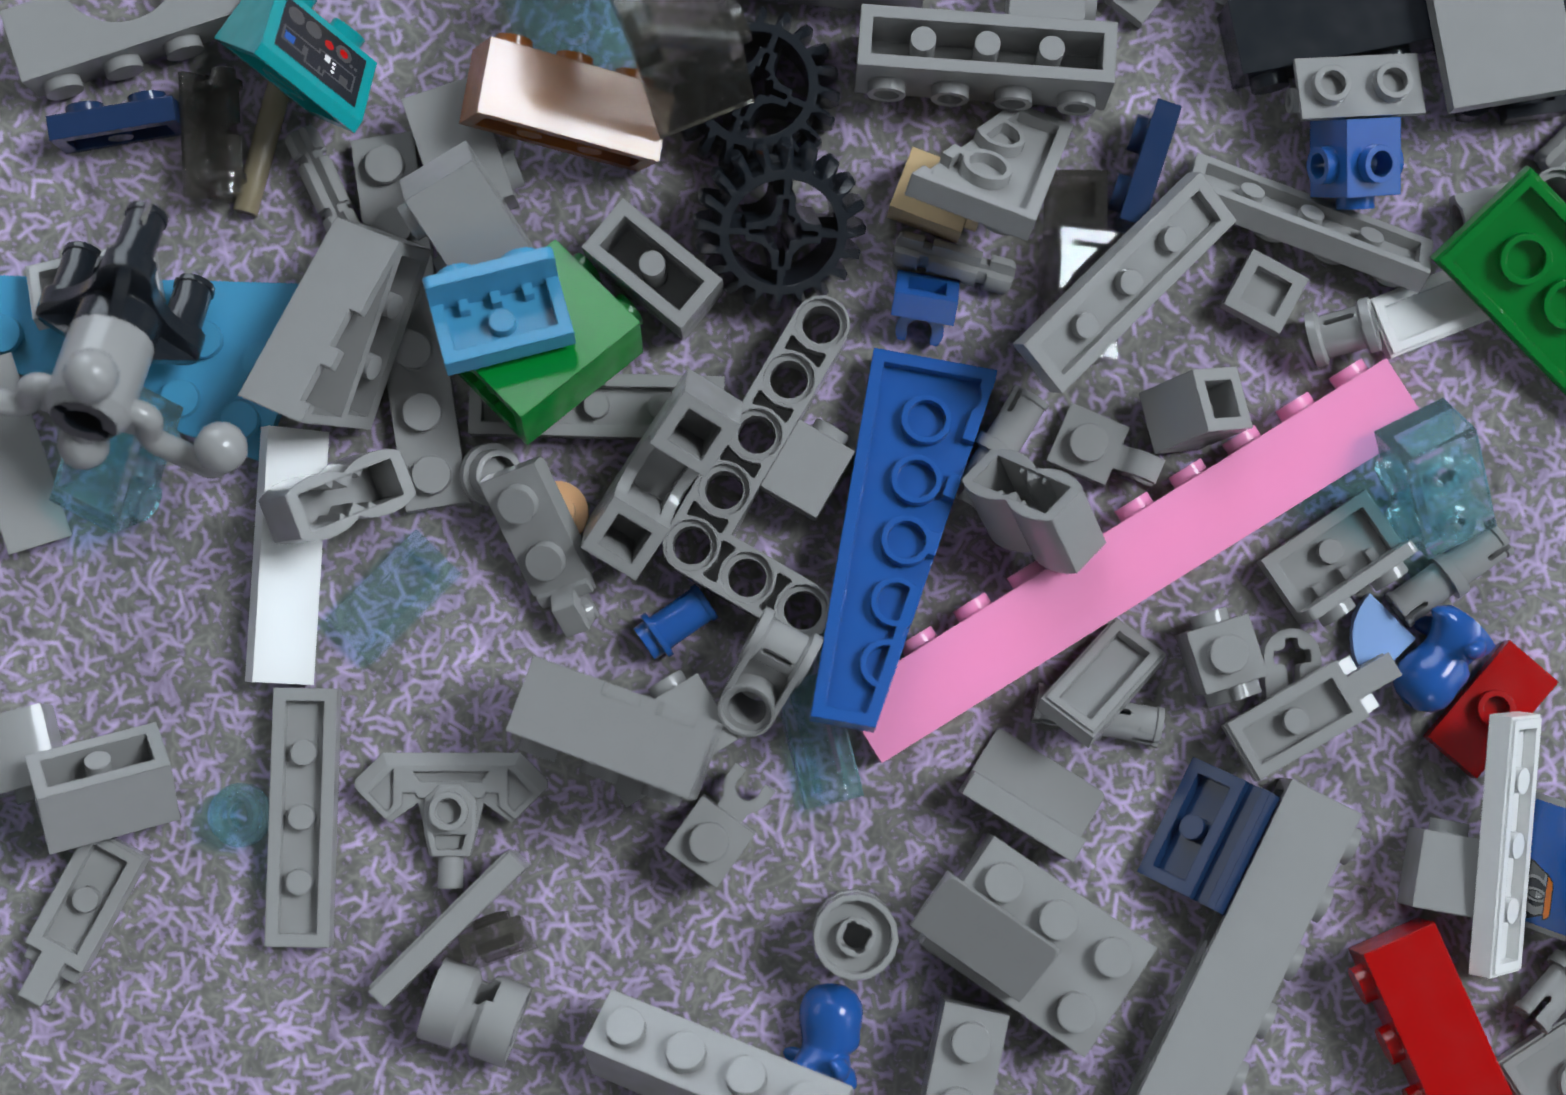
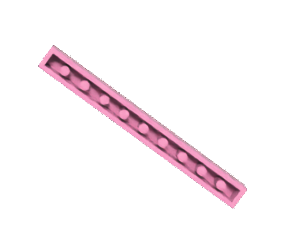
(1141, 554)

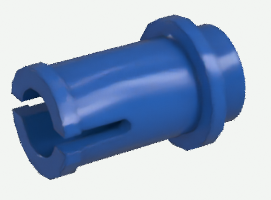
(675, 622)

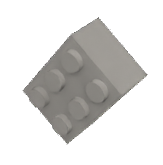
(1097, 952)

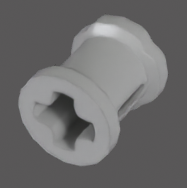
(1342, 332)

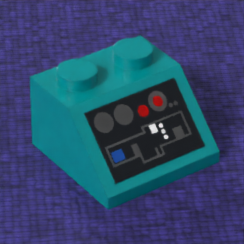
(303, 57)

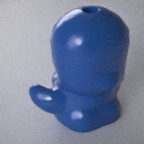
(1440, 663)
(829, 1031)

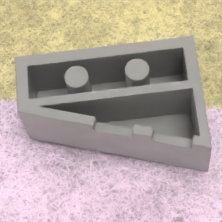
(340, 329)
(613, 731)

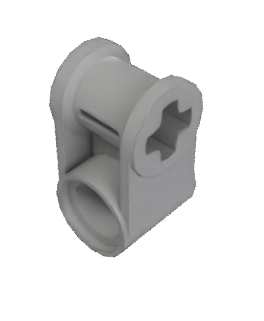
(769, 666)

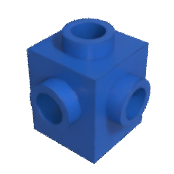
(1355, 160)

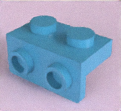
(498, 309)

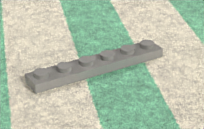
(418, 383)

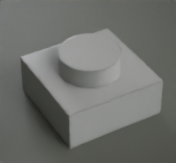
(1264, 293)

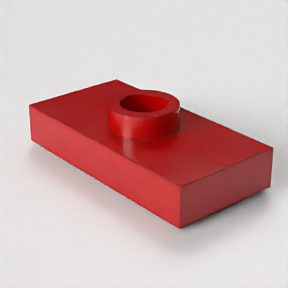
(1503, 684)

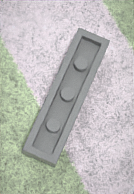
(1315, 225)
(1124, 282)
(615, 411)
(303, 817)

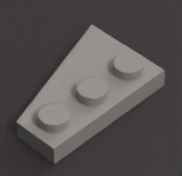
(999, 173)

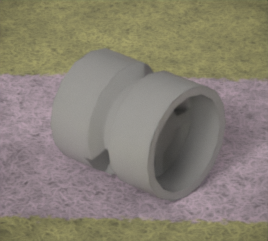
(855, 934)
(473, 1012)

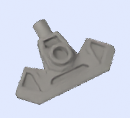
(451, 797)

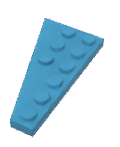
(235, 335)

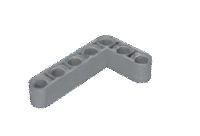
(750, 469)

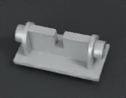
(1356, 87)

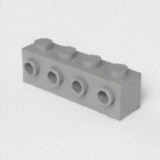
(985, 58)

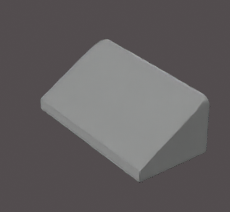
(984, 937)

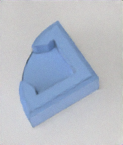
(1376, 632)

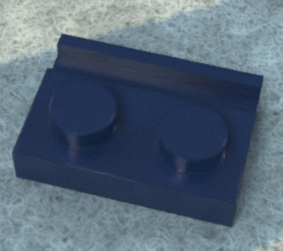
(1208, 835)

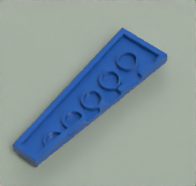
(903, 482)

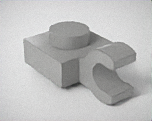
(1093, 447)

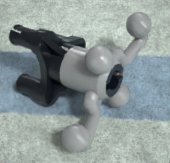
(112, 335)

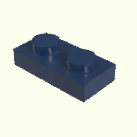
(95, 126)
(1150, 141)

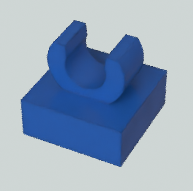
(924, 299)

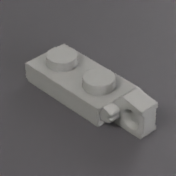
(544, 541)
(1308, 713)
(80, 915)

